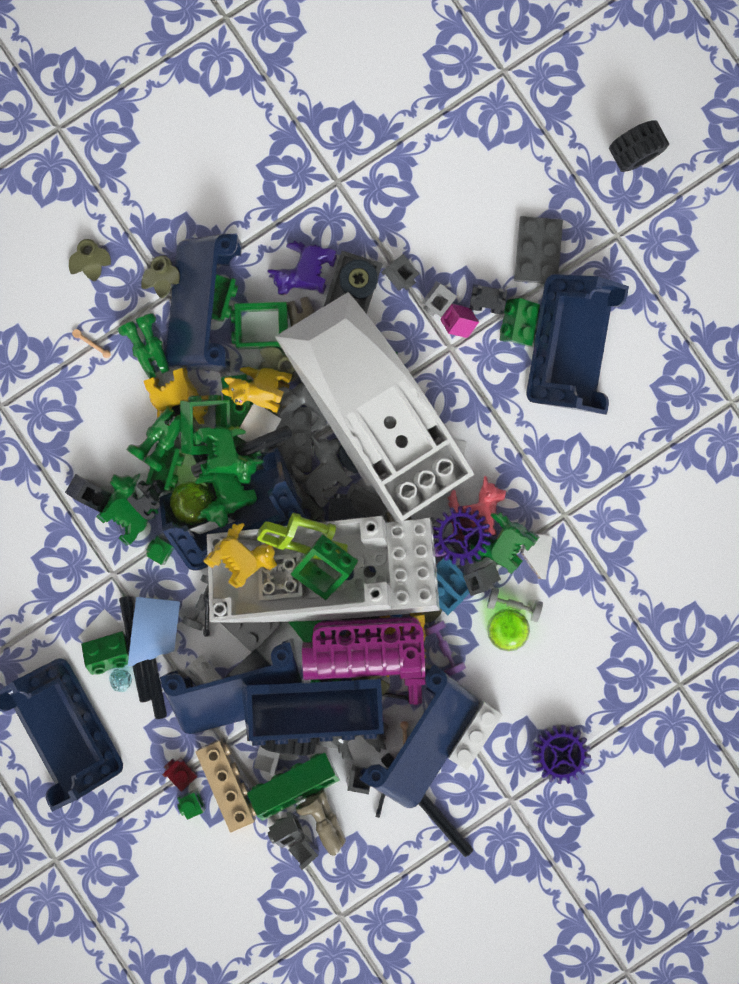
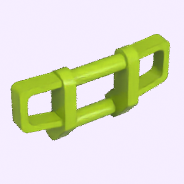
(287, 534)

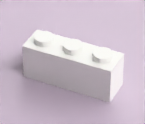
(475, 735)

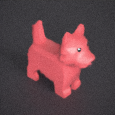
(488, 499)

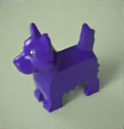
(307, 271)

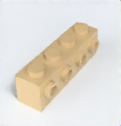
(225, 784)

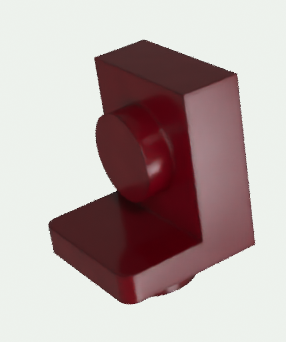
(179, 773)

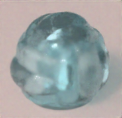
(120, 680)

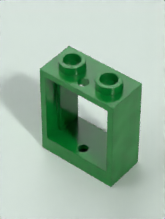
(236, 317)
(222, 419)
(315, 577)

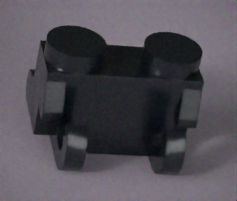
(488, 298)
(149, 498)

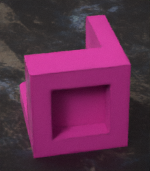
(459, 321)

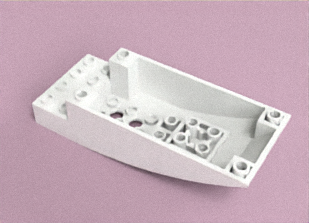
(358, 385)
(397, 550)

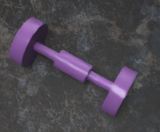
(455, 668)

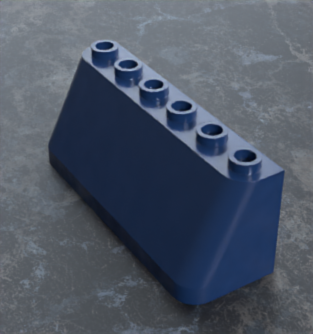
(313, 711)

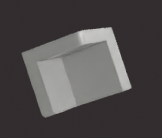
(266, 761)

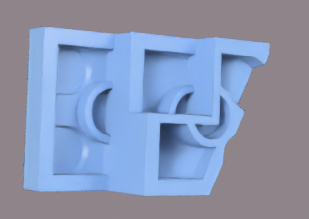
(153, 629)

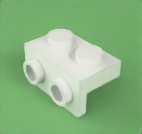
(201, 671)

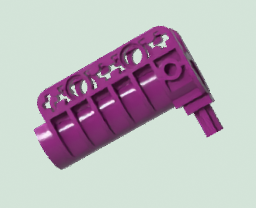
(368, 654)

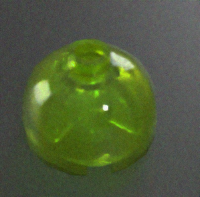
(188, 502)
(508, 629)

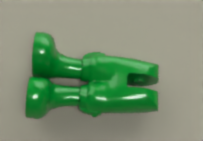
(151, 351)
(158, 432)

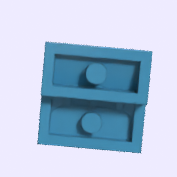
(451, 585)

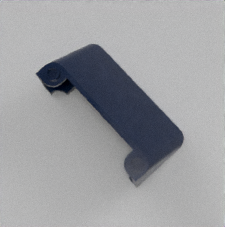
(193, 302)
(572, 341)
(274, 504)
(221, 700)
(63, 731)
(427, 744)

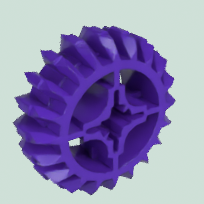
(451, 539)
(554, 762)

